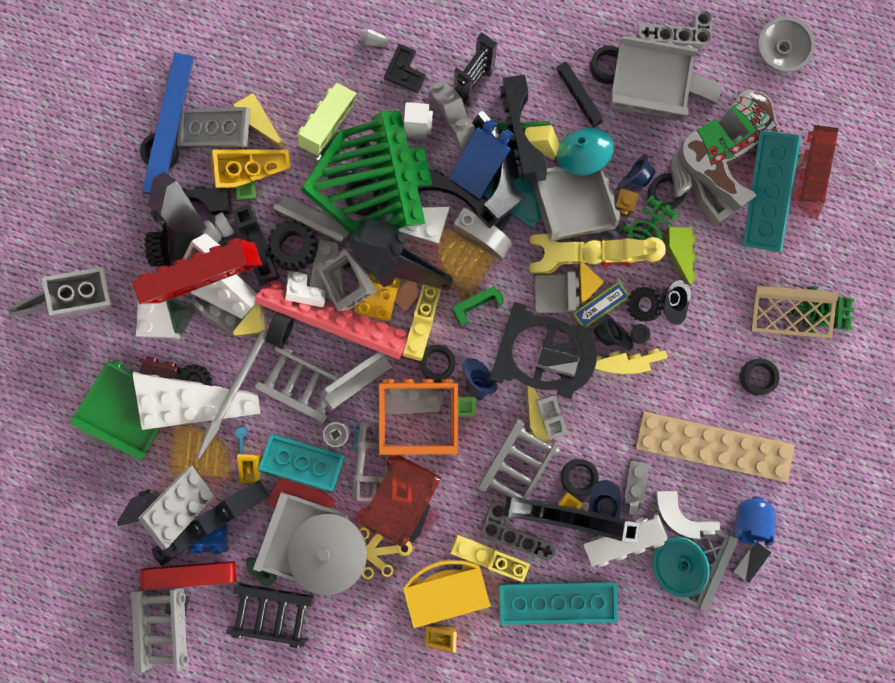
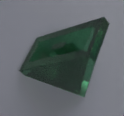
(180, 315)

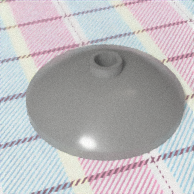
(793, 37)

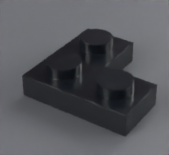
(400, 71)

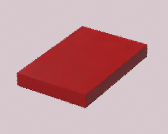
(299, 490)

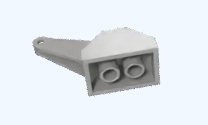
(68, 295)

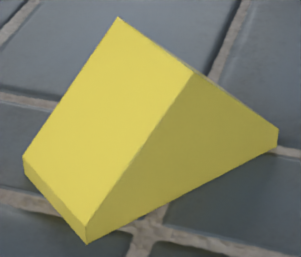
(543, 139)
(252, 323)

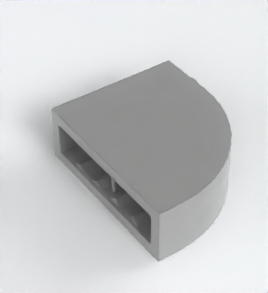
(476, 231)

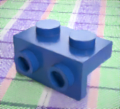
(213, 542)

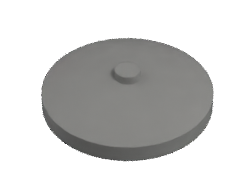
(327, 554)

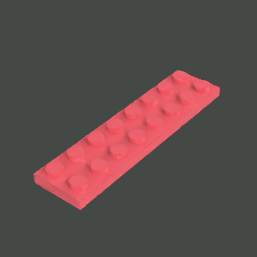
(345, 324)

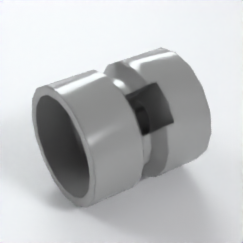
(219, 227)
(336, 434)

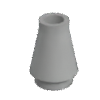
(373, 39)

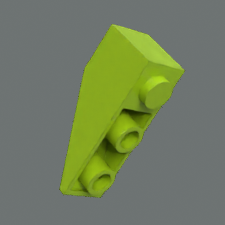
(680, 250)

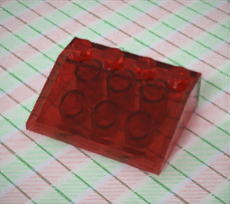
(817, 169)

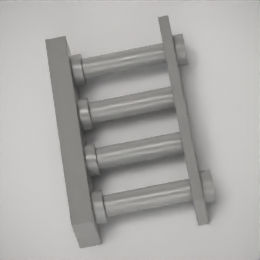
(285, 394)
(509, 448)
(142, 630)

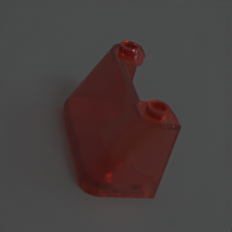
(399, 500)

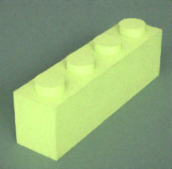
(326, 119)

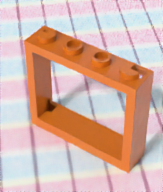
(419, 449)

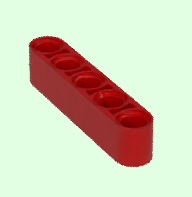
(188, 575)

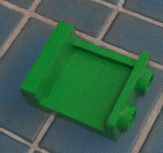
(490, 294)

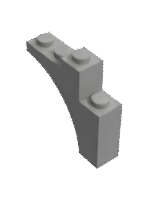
(453, 113)

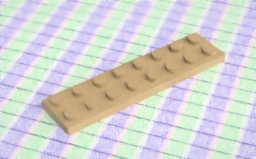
(715, 446)

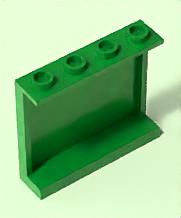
(113, 412)

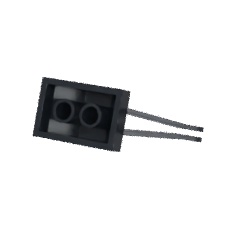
(175, 215)
(385, 255)

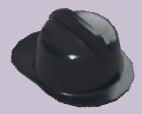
(676, 301)
(612, 333)

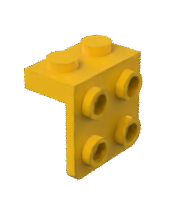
(381, 303)

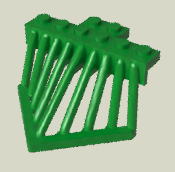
(402, 167)

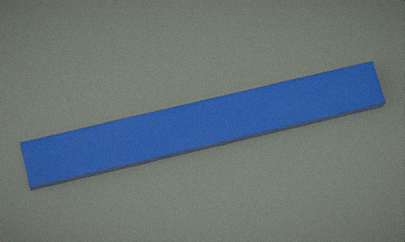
(169, 119)

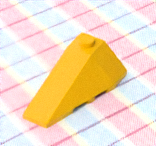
(241, 167)

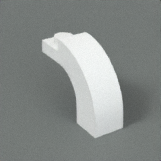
(668, 507)

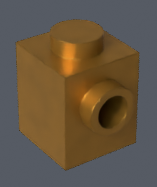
(626, 202)

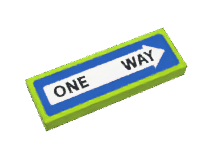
(601, 305)

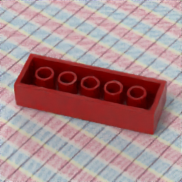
(196, 272)

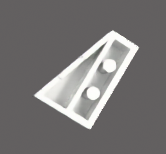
(417, 120)
(433, 228)
(230, 295)
(154, 322)

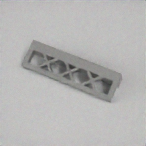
(313, 219)
(355, 380)

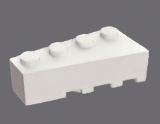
(603, 549)

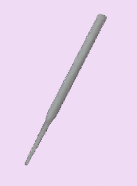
(215, 424)

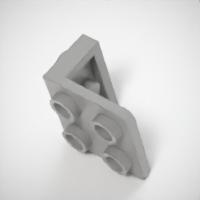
(556, 293)

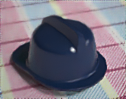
(639, 175)
(478, 378)
(605, 498)

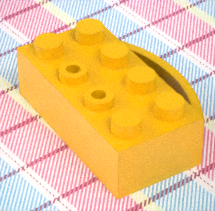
(445, 593)

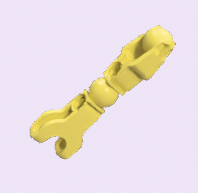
(593, 252)

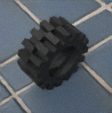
(155, 249)
(656, 304)
(195, 369)

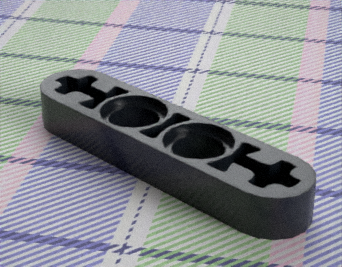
(579, 94)

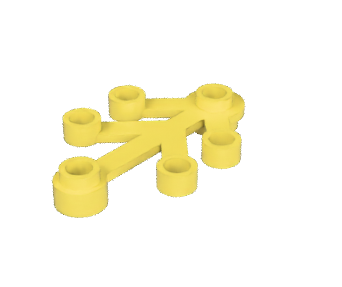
(373, 552)

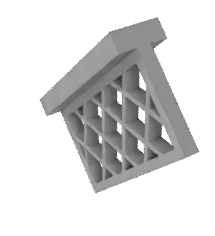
(717, 569)

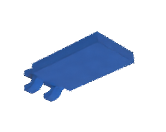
(481, 159)

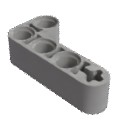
(689, 33)

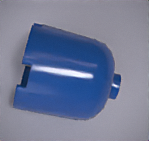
(755, 521)

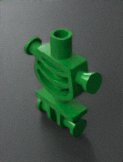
(658, 205)
(838, 312)

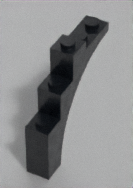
(504, 194)
(573, 518)
(212, 520)

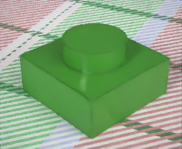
(246, 192)
(466, 406)

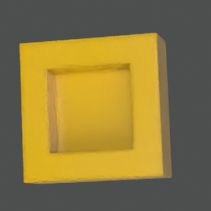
(570, 500)

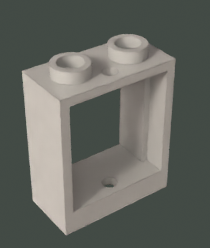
(327, 274)

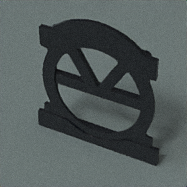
(521, 319)

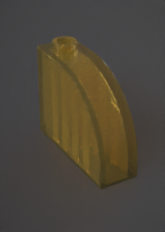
(464, 262)
(215, 460)

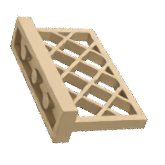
(799, 295)

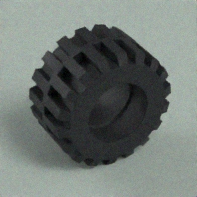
(284, 231)

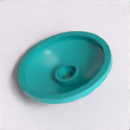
(585, 151)
(671, 569)

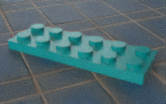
(773, 189)
(558, 603)

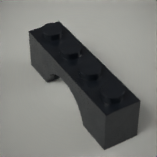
(215, 199)
(251, 231)

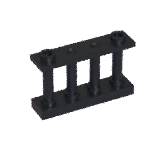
(481, 64)
(264, 595)

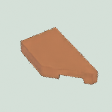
(407, 295)

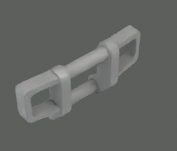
(362, 445)

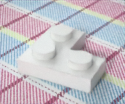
(299, 291)

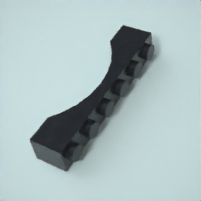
(530, 159)
(445, 185)

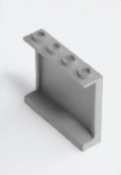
(652, 77)
(575, 204)
(287, 517)

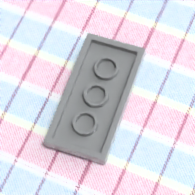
(214, 127)
(176, 507)

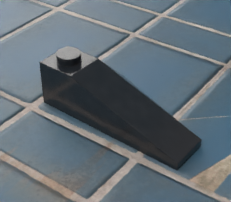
(137, 506)

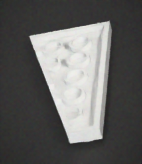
(178, 402)

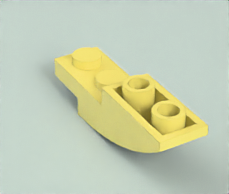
(422, 322)
(619, 363)
(489, 558)

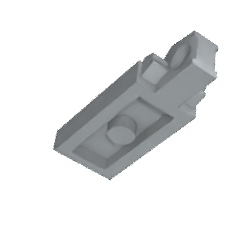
(635, 486)

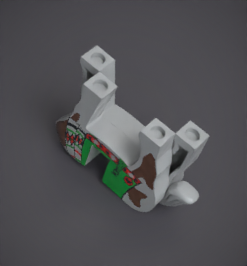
(708, 152)

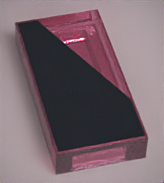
(428, 517)

